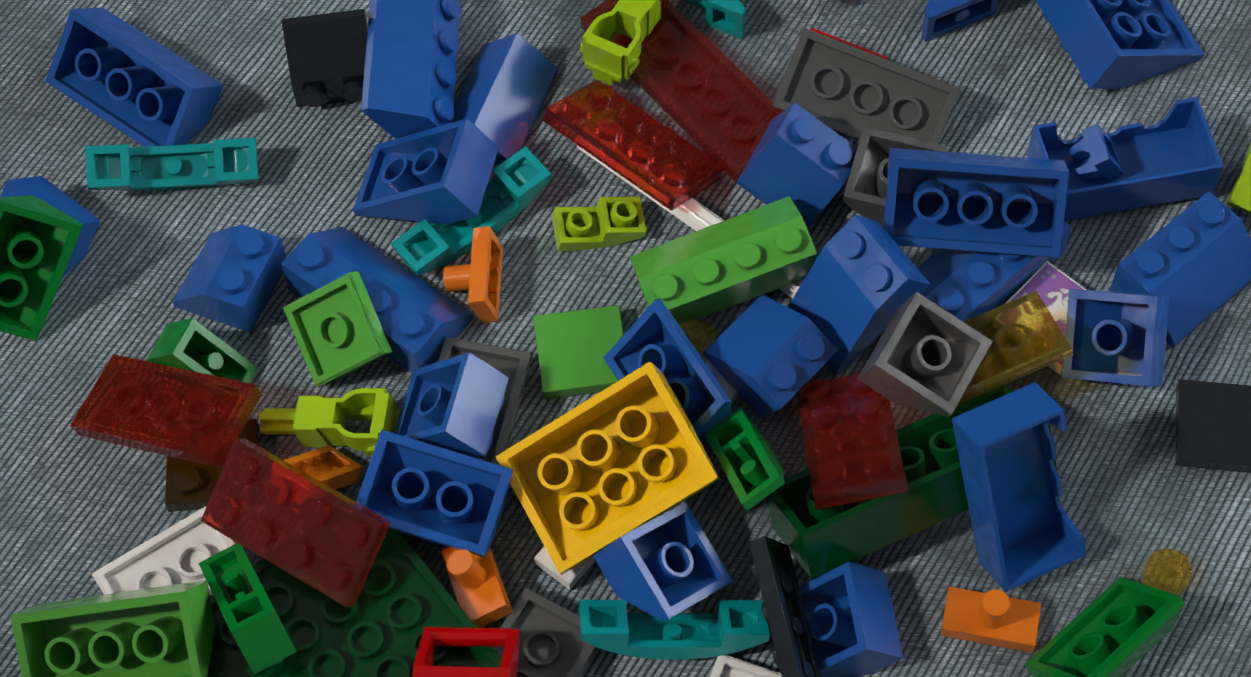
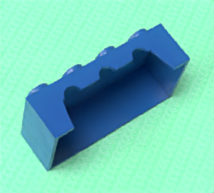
(1158, 161)
(1015, 487)

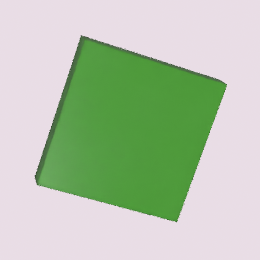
(337, 329)
(573, 350)

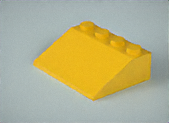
(608, 467)

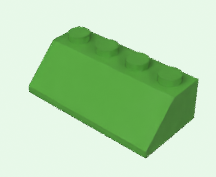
(727, 261)
(119, 634)

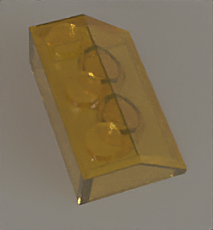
(1022, 342)

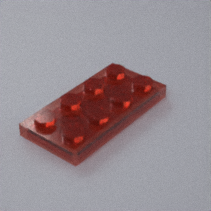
(634, 144)
(166, 410)
(849, 442)
(295, 522)

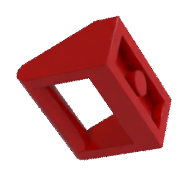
(470, 637)

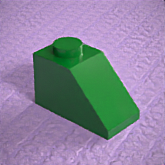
(197, 349)

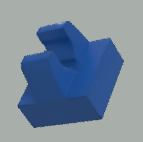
(1101, 152)

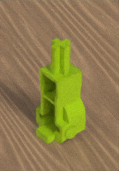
(609, 60)
(323, 420)

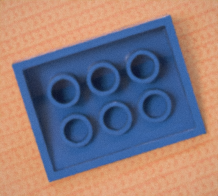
(1121, 39)

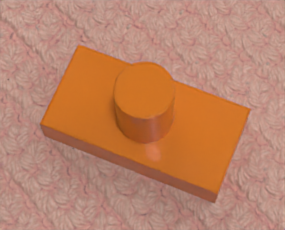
(481, 276)
(328, 466)
(477, 585)
(991, 619)

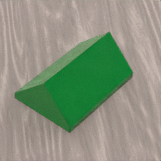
(33, 259)
(1109, 633)

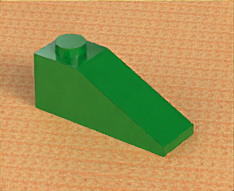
(746, 458)
(247, 608)

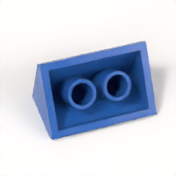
(506, 92)
(662, 341)
(435, 493)

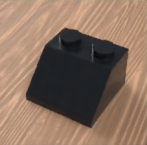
(326, 56)

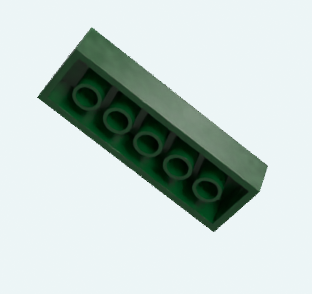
(849, 531)

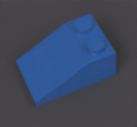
(429, 175)
(857, 288)

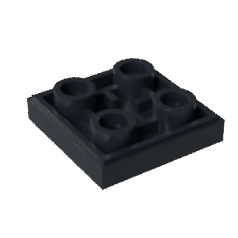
(1213, 425)

